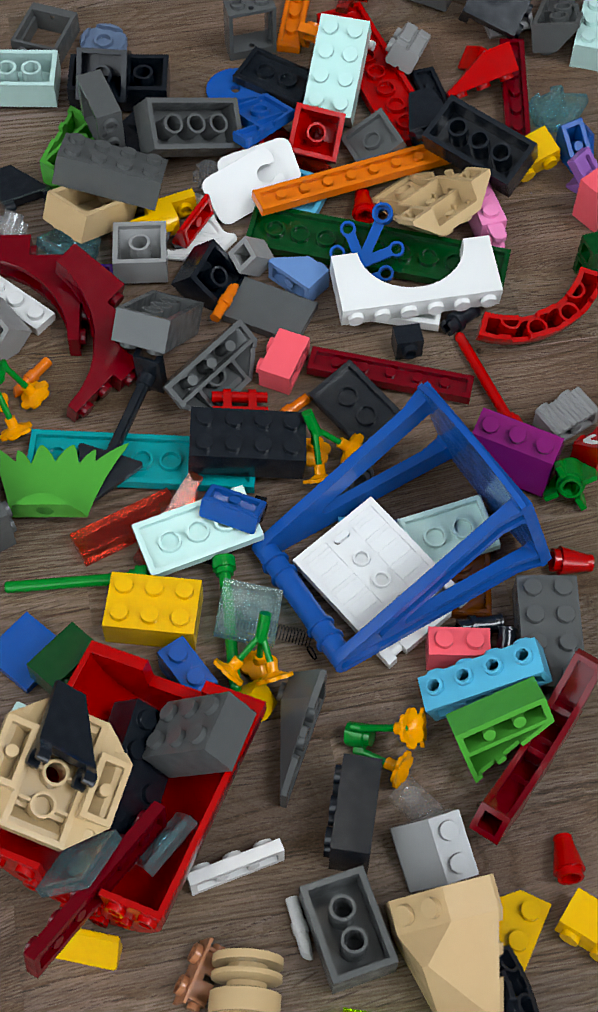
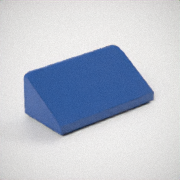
(232, 508)

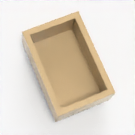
(84, 214)

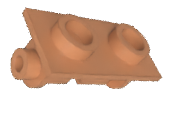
(191, 986)

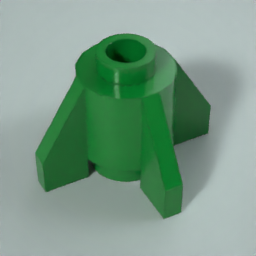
(570, 481)

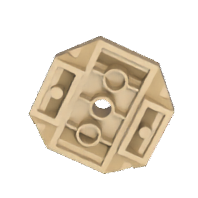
(55, 811)

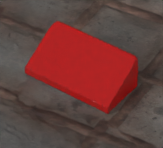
(194, 223)

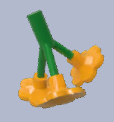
(318, 450)
(255, 663)

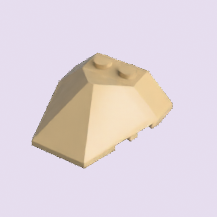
(436, 202)
(453, 944)

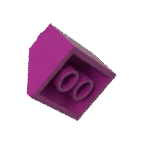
(520, 449)

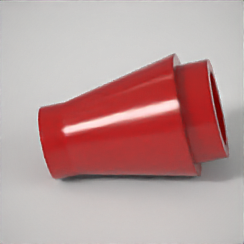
(363, 206)
(569, 561)
(566, 860)

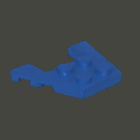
(260, 117)

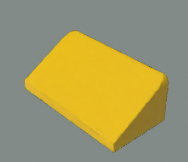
(93, 949)

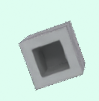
(251, 256)

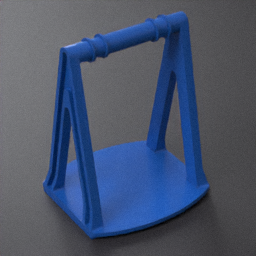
(414, 607)

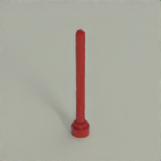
(483, 376)

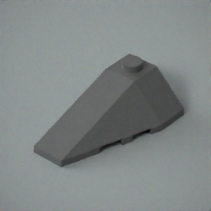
(554, 25)
(300, 709)

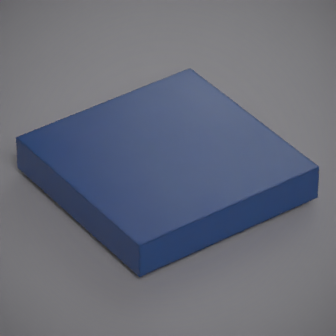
(19, 646)

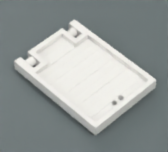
(367, 570)

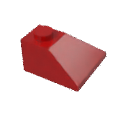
(316, 132)

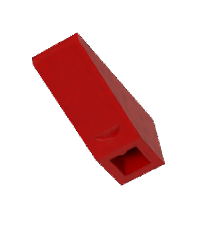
(488, 66)

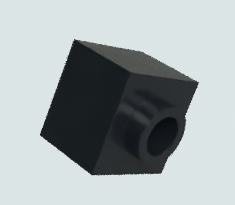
(407, 341)

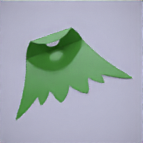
(54, 486)

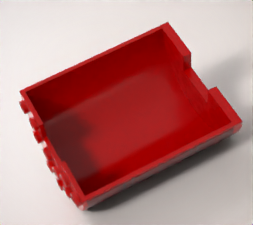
(139, 899)

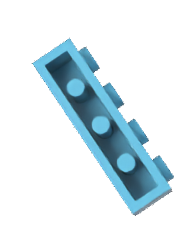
(479, 677)

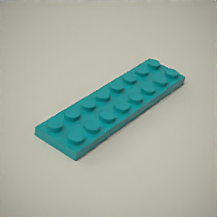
(162, 457)

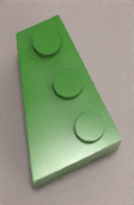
(73, 124)
(499, 724)

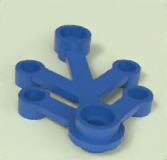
(365, 254)

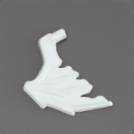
(210, 231)

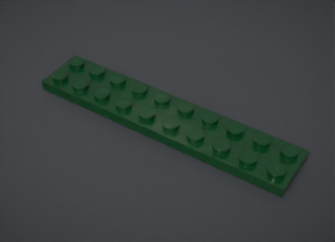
(313, 234)

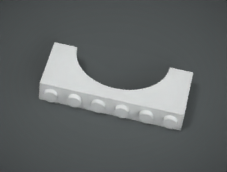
(367, 299)

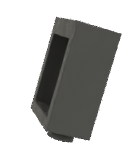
(41, 17)
(239, 45)
(100, 108)

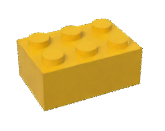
(152, 609)

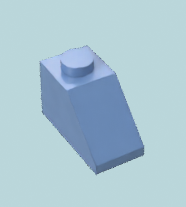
(299, 275)

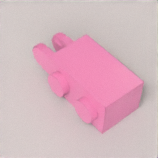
(490, 220)

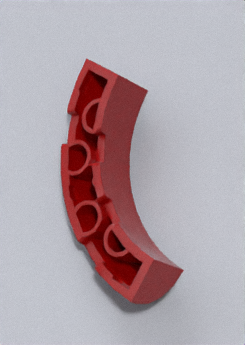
(545, 322)

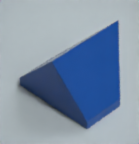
(573, 137)

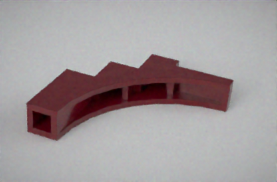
(22, 264)
(99, 296)
(531, 761)

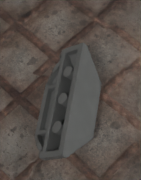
(220, 364)

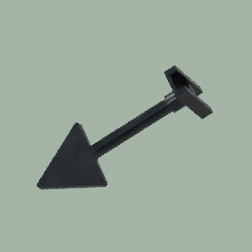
(150, 376)

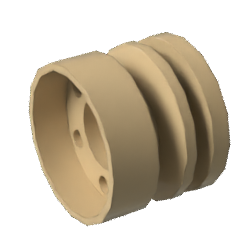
(246, 980)

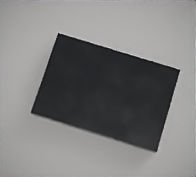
(273, 75)
(353, 402)

